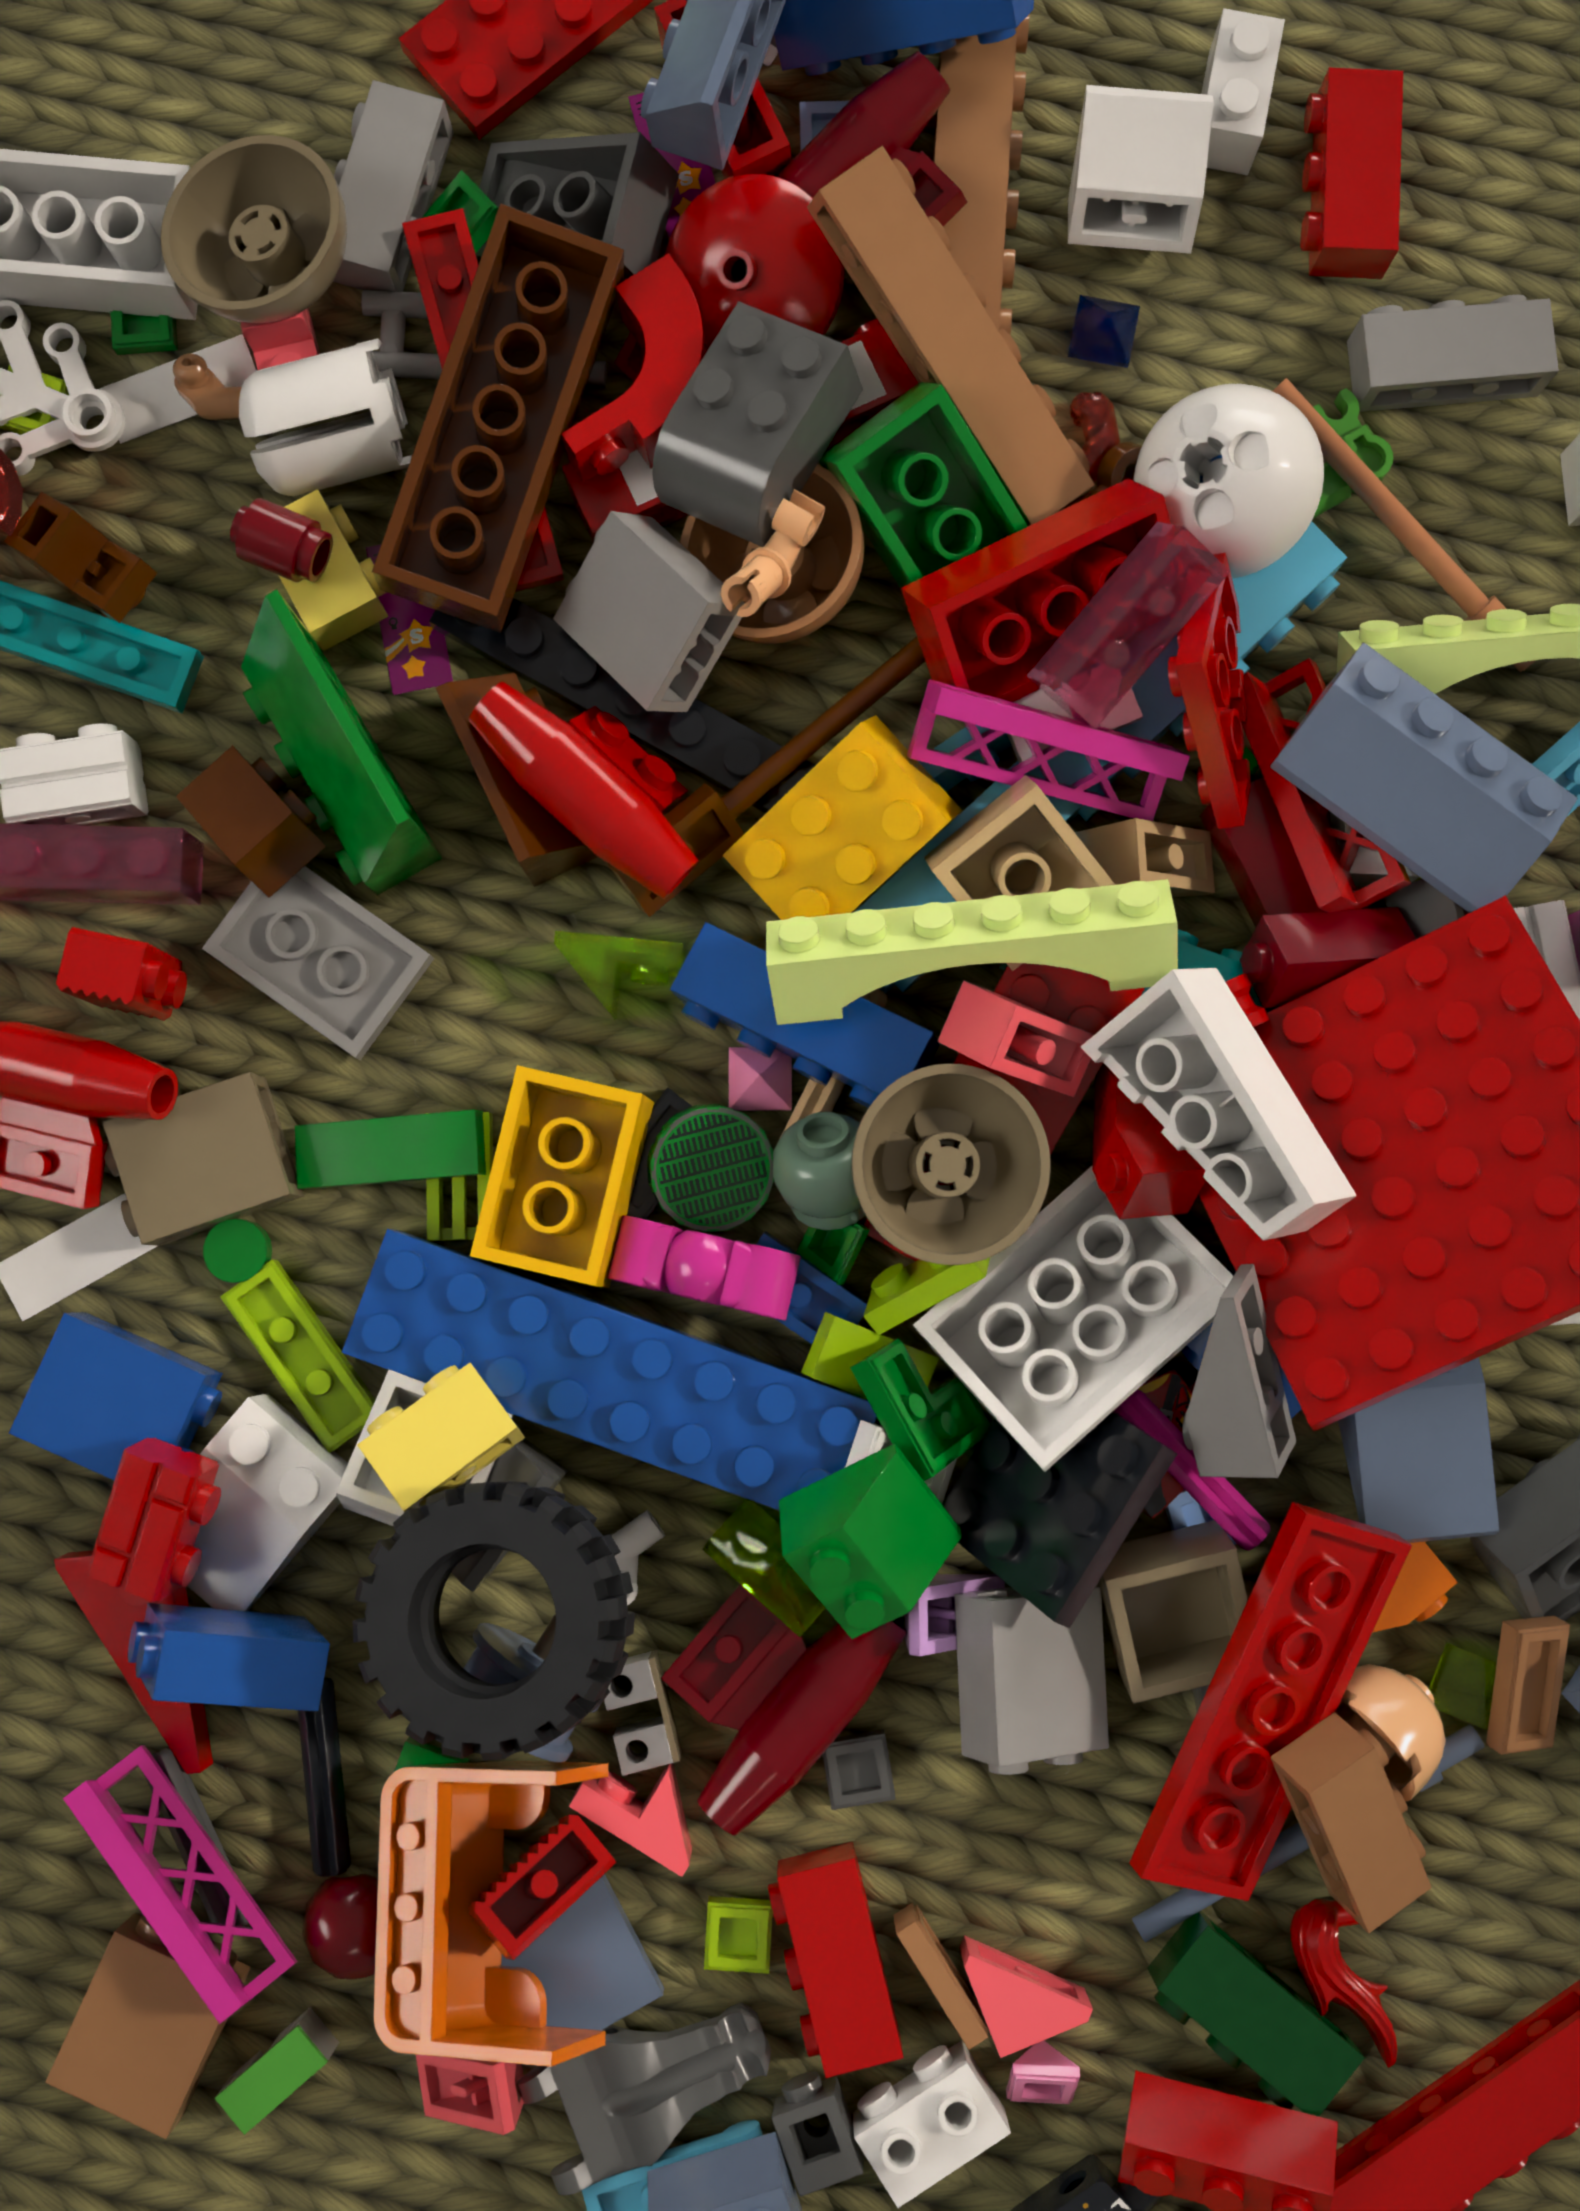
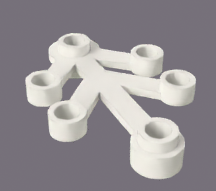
(26, 394)

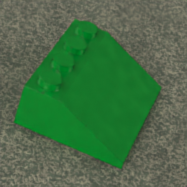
(333, 752)

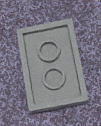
(320, 958)

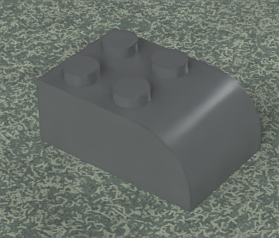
(753, 422)

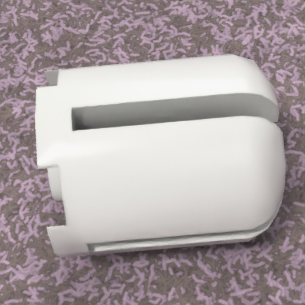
(317, 391)

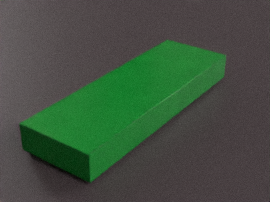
(390, 1149)

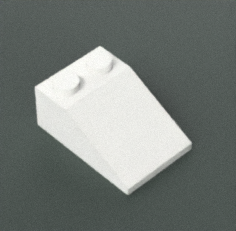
(272, 1500)

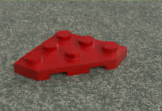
(1214, 702)

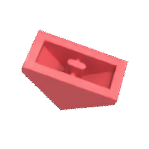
(1021, 1999)
(471, 2092)

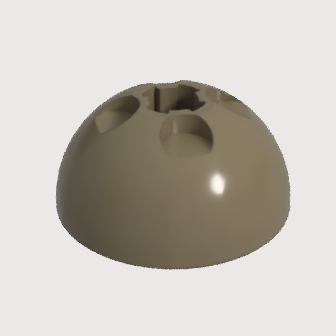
(255, 230)
(977, 1138)

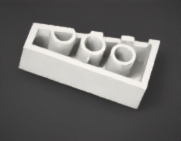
(1223, 1100)

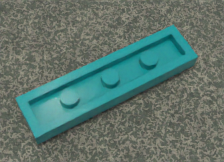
(97, 648)

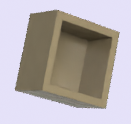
(1172, 1608)

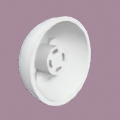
(1260, 490)

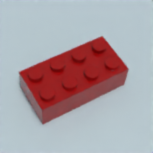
(1009, 602)

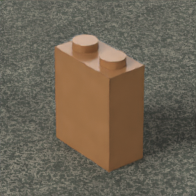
(139, 2033)

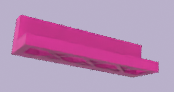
(1051, 729)
(159, 1898)

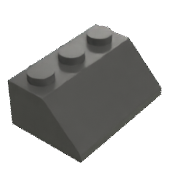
(1539, 1539)

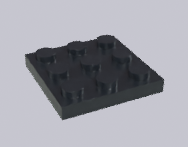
(1061, 1526)

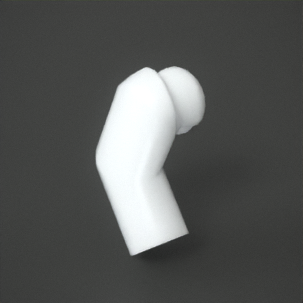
(634, 1540)

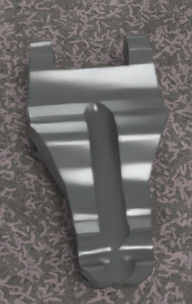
(644, 2089)

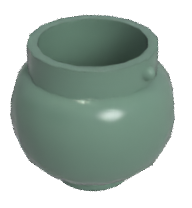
(816, 1171)

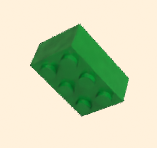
(922, 485)

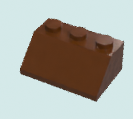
(536, 837)

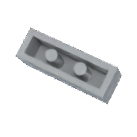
(389, 181)
(1452, 353)

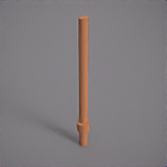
(1395, 515)

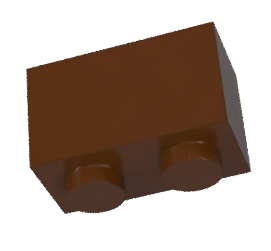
(251, 821)

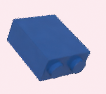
(110, 1390)
(229, 1657)

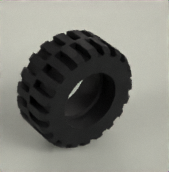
(407, 1637)

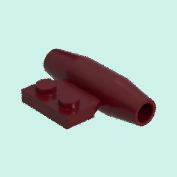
(890, 115)
(779, 1696)

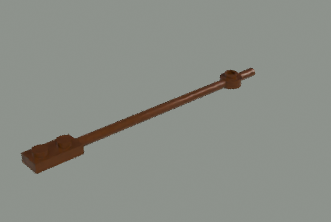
(709, 821)

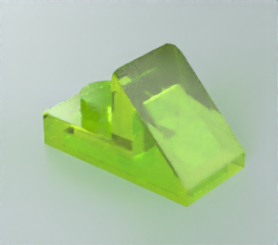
(603, 958)
(751, 1553)

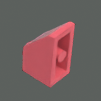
(1016, 1039)

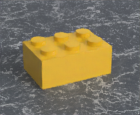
(843, 827)
(562, 1176)

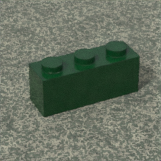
(1253, 2016)

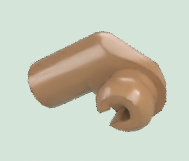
(204, 390)

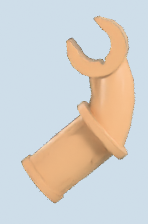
(768, 568)

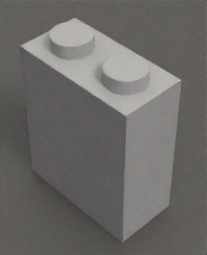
(648, 612)
(1028, 1681)

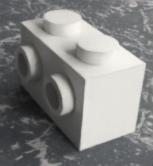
(929, 2122)

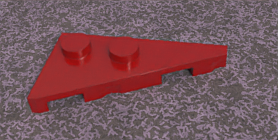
(112, 1617)

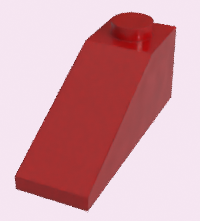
(1135, 1160)

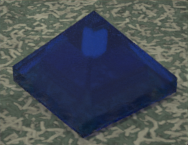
(1103, 331)

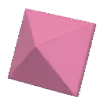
(759, 1081)
(1043, 2076)

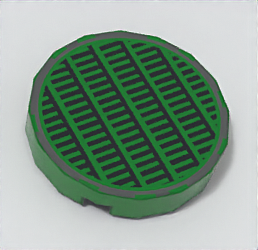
(711, 1168)

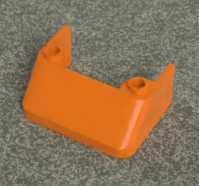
(434, 1966)

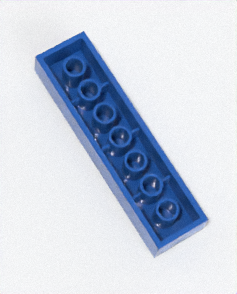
(604, 1372)

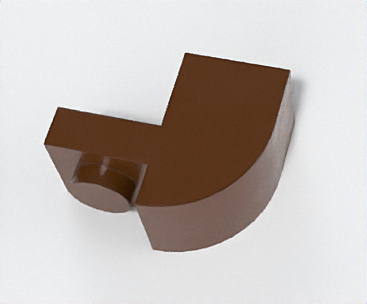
(80, 558)

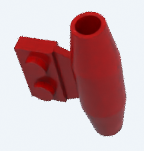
(592, 783)
(50, 1103)

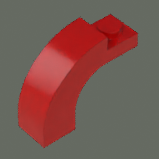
(669, 328)

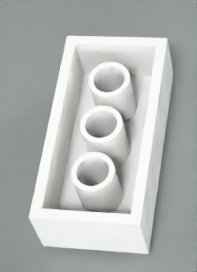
(87, 234)

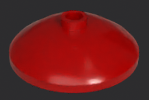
(786, 254)

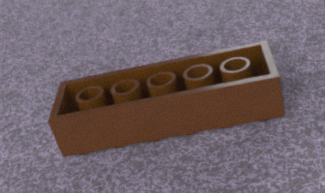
(499, 418)

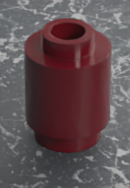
(281, 541)

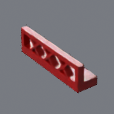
(1302, 816)

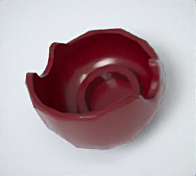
(342, 1926)

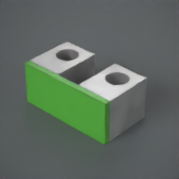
(279, 2072)

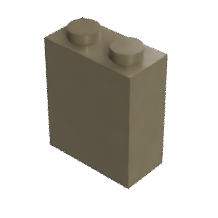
(203, 1162)

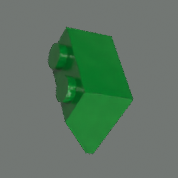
(867, 1539)

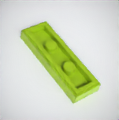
(301, 1355)

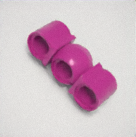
(704, 1267)

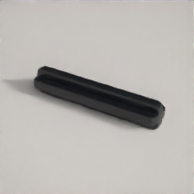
(324, 1786)

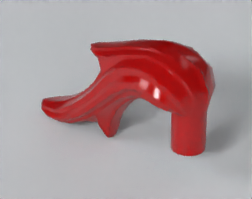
(1330, 1979)

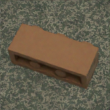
(1353, 1820)

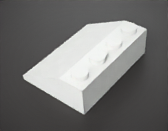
(1075, 1317)

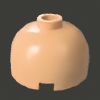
(1402, 1719)

